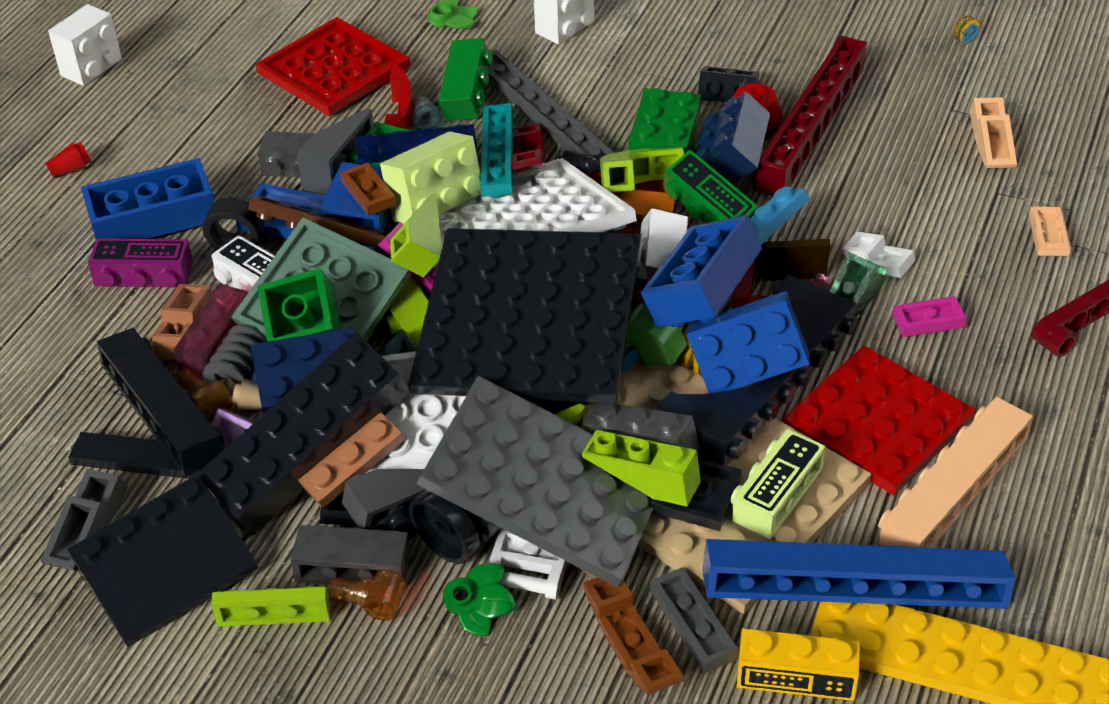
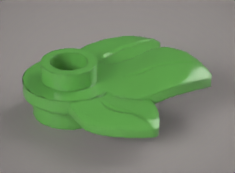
(451, 14)

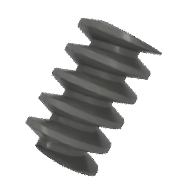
(234, 357)

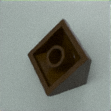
(794, 257)

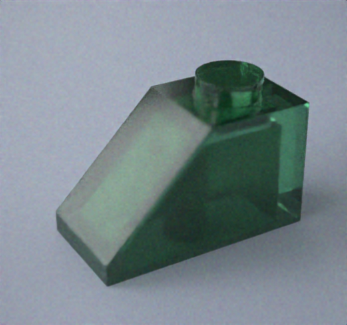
(858, 281)

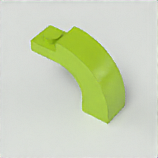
(635, 166)

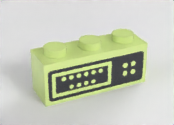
(777, 483)

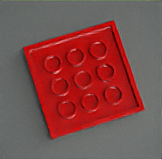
(332, 66)
(880, 418)

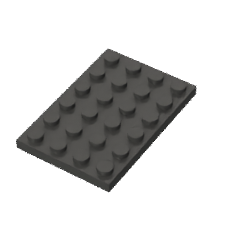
(531, 479)

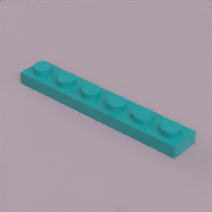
(497, 151)

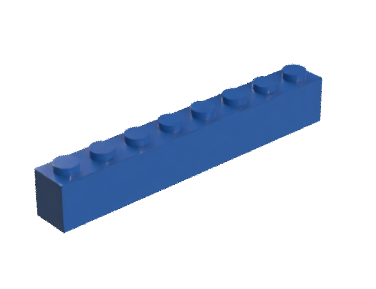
(857, 574)

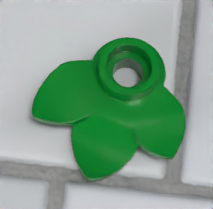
(484, 599)

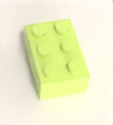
(440, 167)

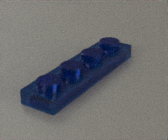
(383, 147)

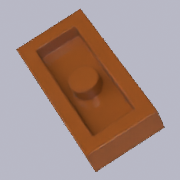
(368, 189)

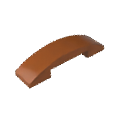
(630, 638)

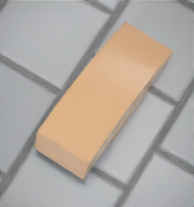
(993, 132)

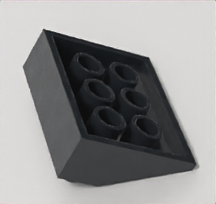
(162, 559)

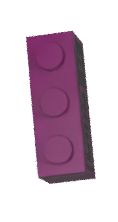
(140, 262)

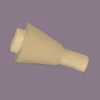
(246, 396)

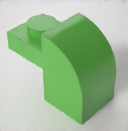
(654, 344)

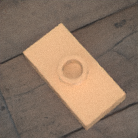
(1049, 231)

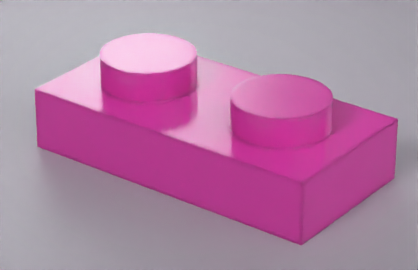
(929, 316)

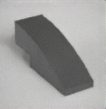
(84, 515)

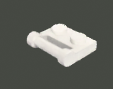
(521, 554)

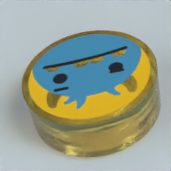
(966, 29)

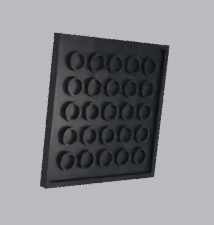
(529, 314)

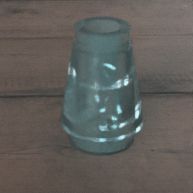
(425, 112)

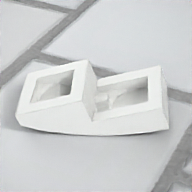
(874, 249)

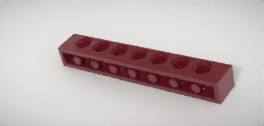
(811, 116)

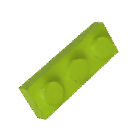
(271, 606)

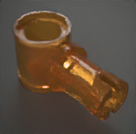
(205, 394)
(377, 596)

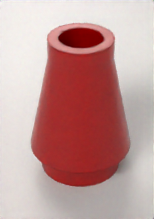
(68, 160)

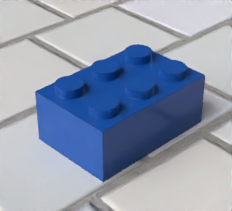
(748, 344)

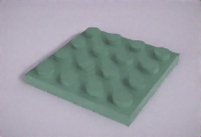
(361, 278)

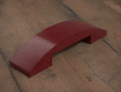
(528, 148)

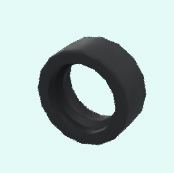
(231, 209)

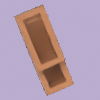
(177, 317)

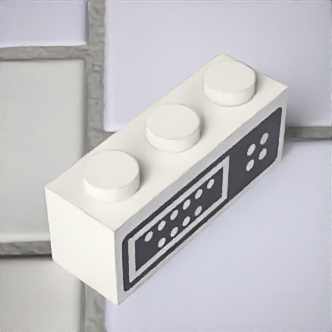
(240, 263)

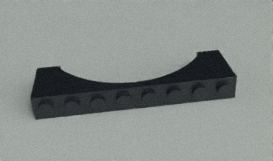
(736, 416)

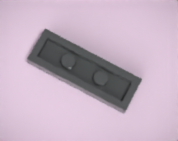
(694, 620)

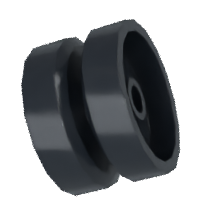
(448, 527)

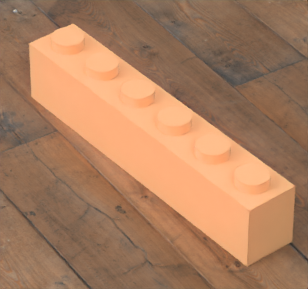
(956, 477)

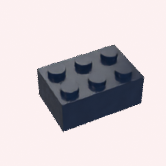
(734, 137)
(287, 361)

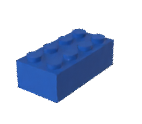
(149, 202)
(701, 272)

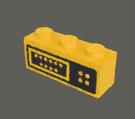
(798, 664)

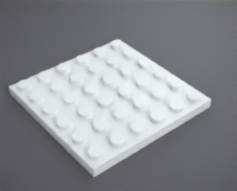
(544, 200)

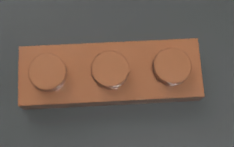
(352, 457)

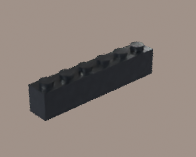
(160, 401)

